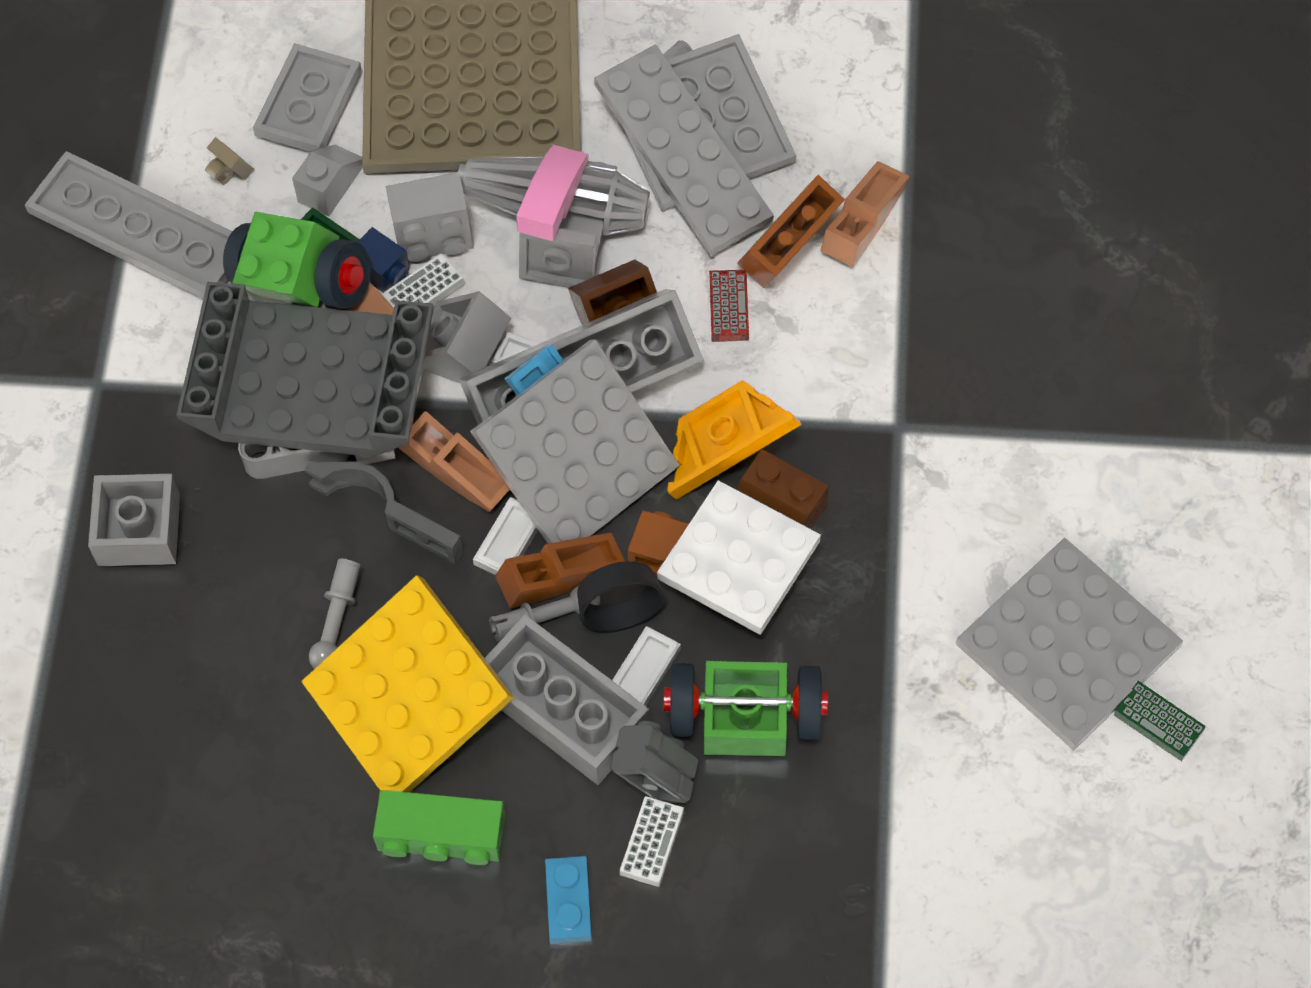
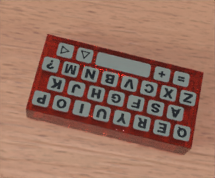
(728, 305)

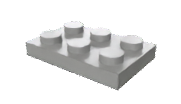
(307, 98)

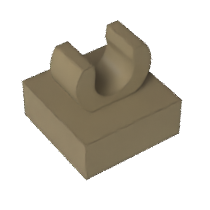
(226, 163)

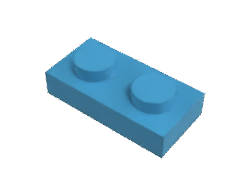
(568, 900)

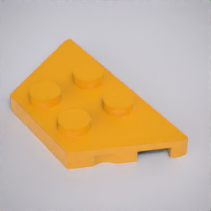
(724, 434)

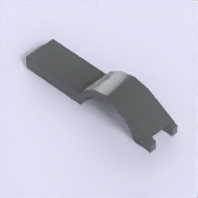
(400, 519)

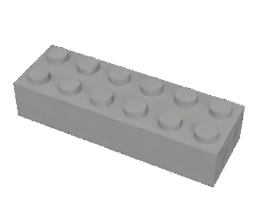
(640, 340)

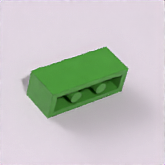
(439, 827)

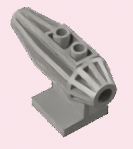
(601, 207)

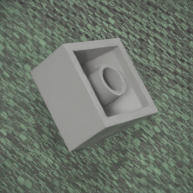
(464, 335)

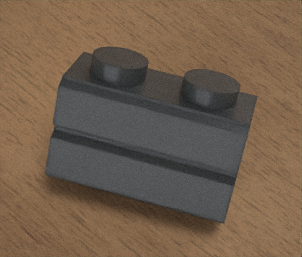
(654, 762)

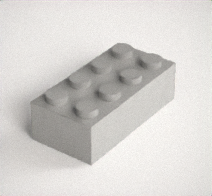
(563, 698)

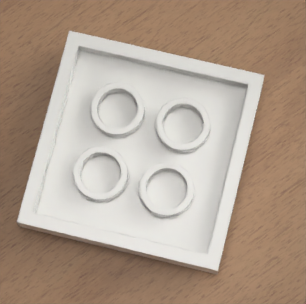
(739, 557)

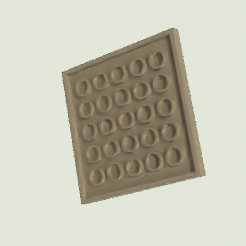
(468, 81)

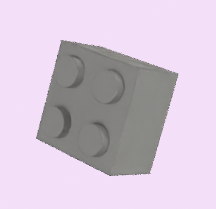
(430, 216)
(134, 519)

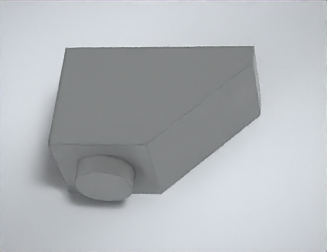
(326, 177)

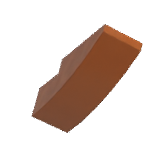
(555, 569)

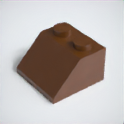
(611, 290)
(785, 489)

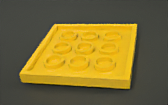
(407, 689)

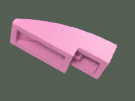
(551, 192)

